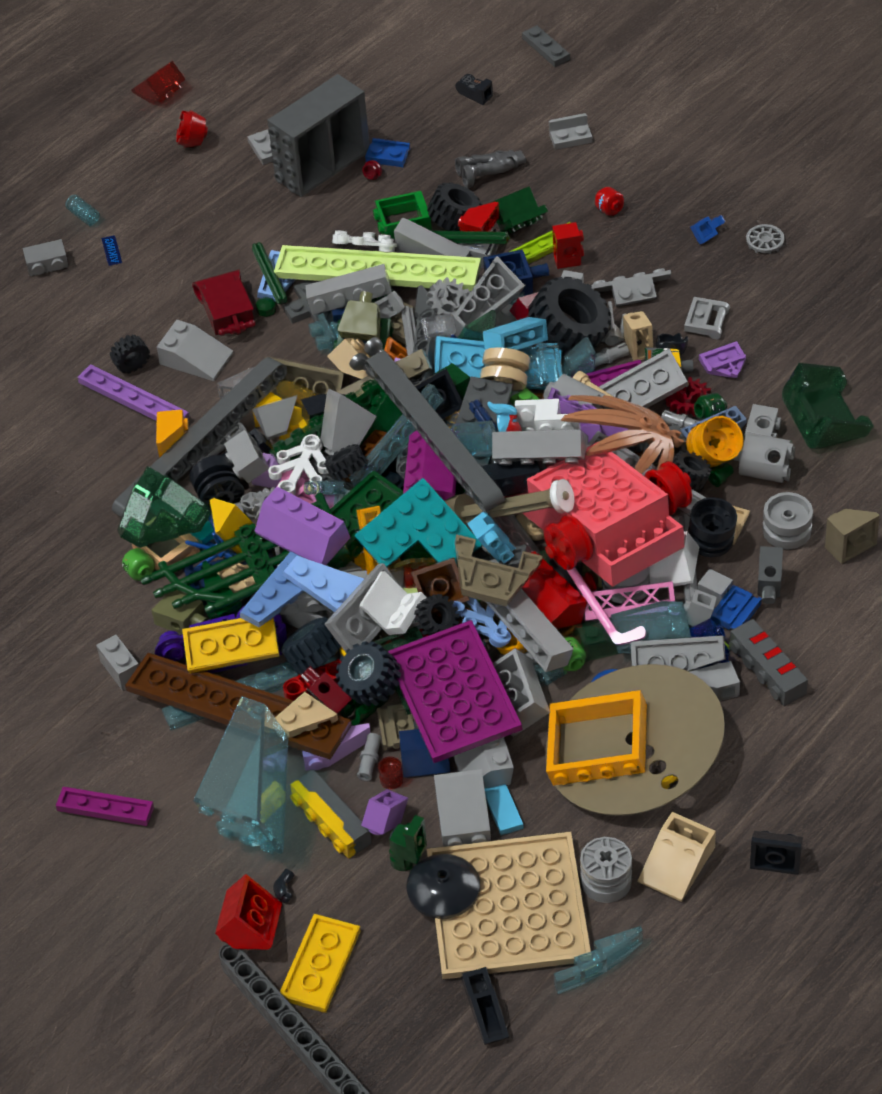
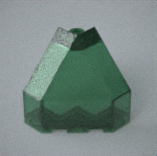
(160, 511)

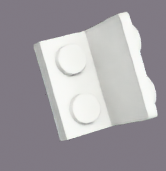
(390, 604)

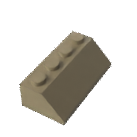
(314, 377)

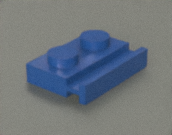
(388, 152)
(735, 608)

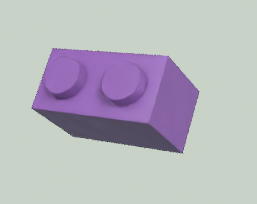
(384, 812)

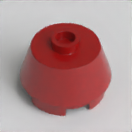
(191, 129)

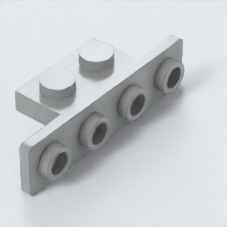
(632, 289)

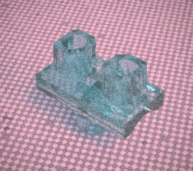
(328, 333)

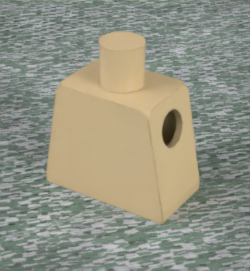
(637, 328)

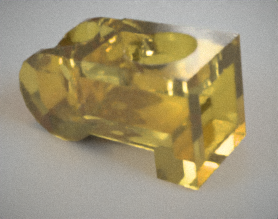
(290, 388)

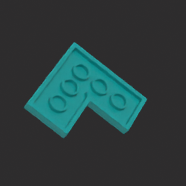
(413, 518)

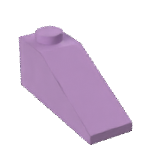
(353, 740)

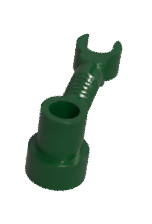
(720, 474)

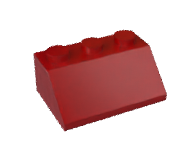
(248, 916)

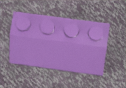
(300, 527)

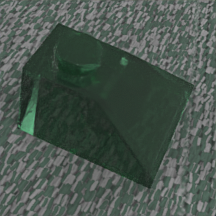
(594, 640)

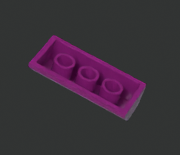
(425, 464)

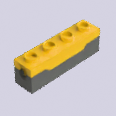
(330, 814)

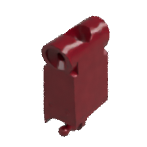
(225, 303)

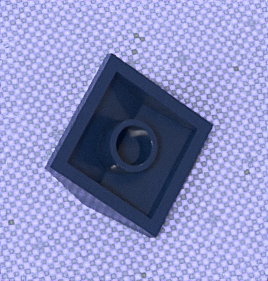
(416, 758)

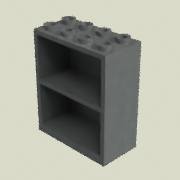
(319, 135)

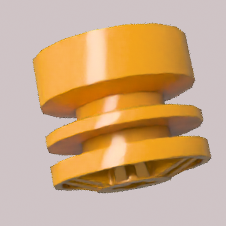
(723, 435)

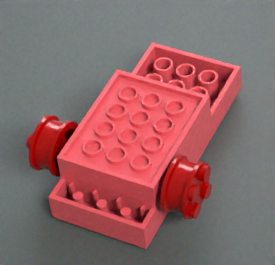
(617, 515)

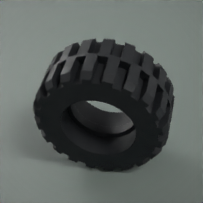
(580, 303)

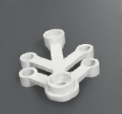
(384, 241)
(310, 446)

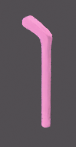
(617, 638)

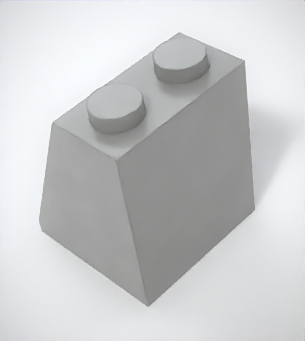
(343, 422)
(462, 808)

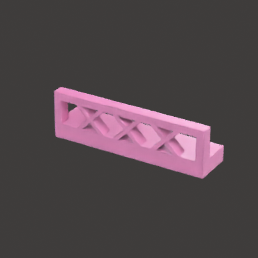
(590, 615)

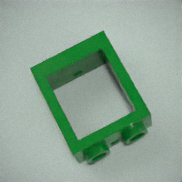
(398, 205)

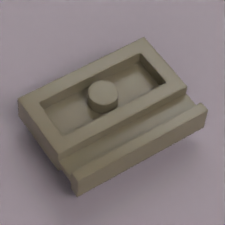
(391, 722)

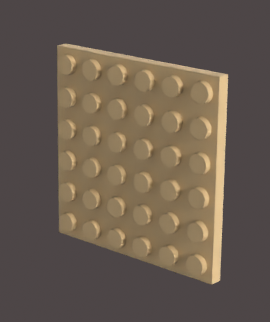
(525, 908)

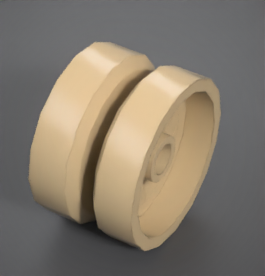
(506, 366)

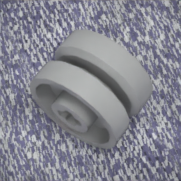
(787, 520)

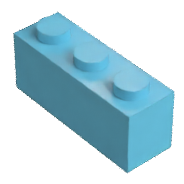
(516, 334)

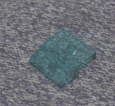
(544, 364)

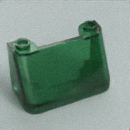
(819, 408)

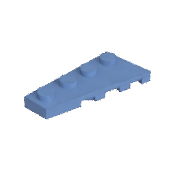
(271, 596)

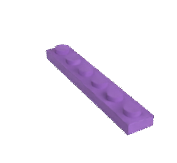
(125, 393)

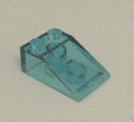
(659, 619)

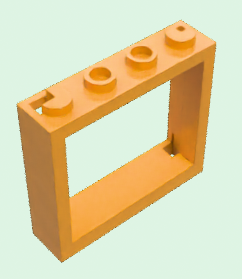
(591, 709)

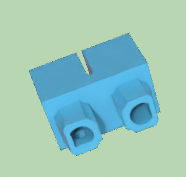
(492, 537)

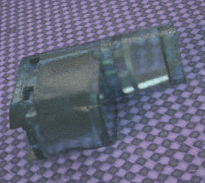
(326, 487)

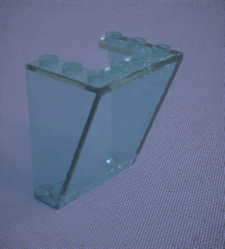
(248, 779)

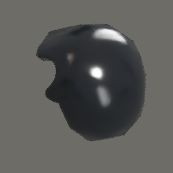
(672, 342)

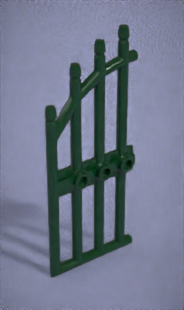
(254, 553)

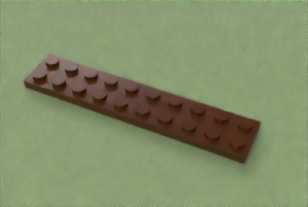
(218, 698)

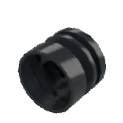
(216, 479)
(713, 526)

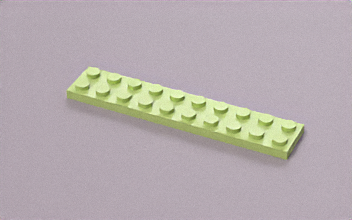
(402, 268)

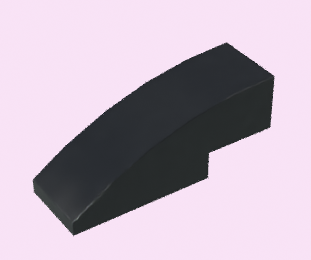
(484, 1005)

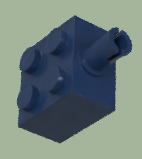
(518, 265)

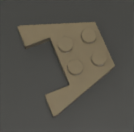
(488, 579)

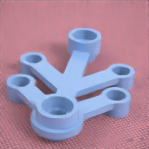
(497, 635)

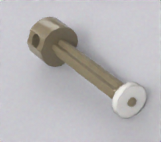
(558, 496)

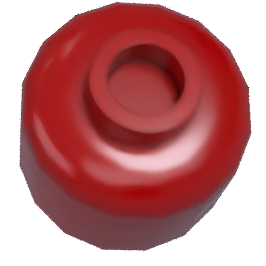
(609, 201)

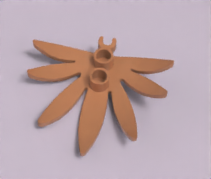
(642, 427)

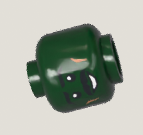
(709, 405)

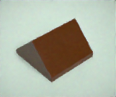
(440, 579)

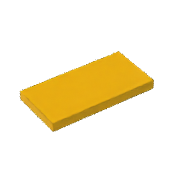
(228, 644)
(319, 962)

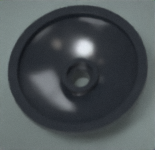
(443, 896)

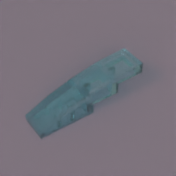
(606, 954)

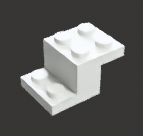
(542, 415)

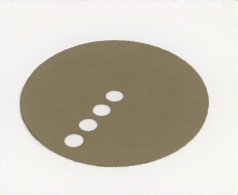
(681, 725)

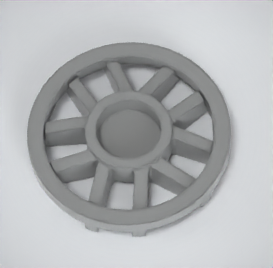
(765, 238)

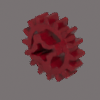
(684, 399)

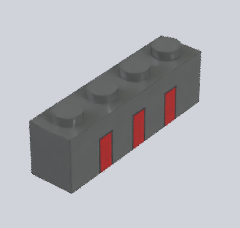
(768, 662)

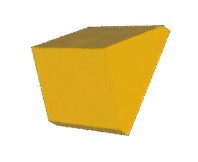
(227, 519)

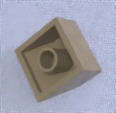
(851, 533)

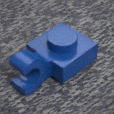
(705, 228)

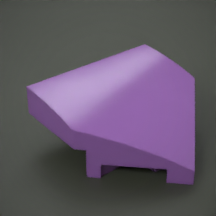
(724, 361)

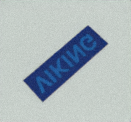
(111, 250)

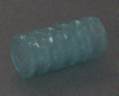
(82, 209)

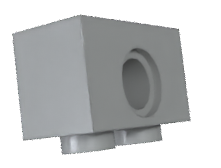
(763, 421)

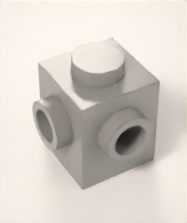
(699, 607)

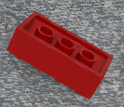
(555, 596)

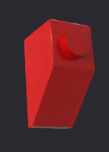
(480, 218)

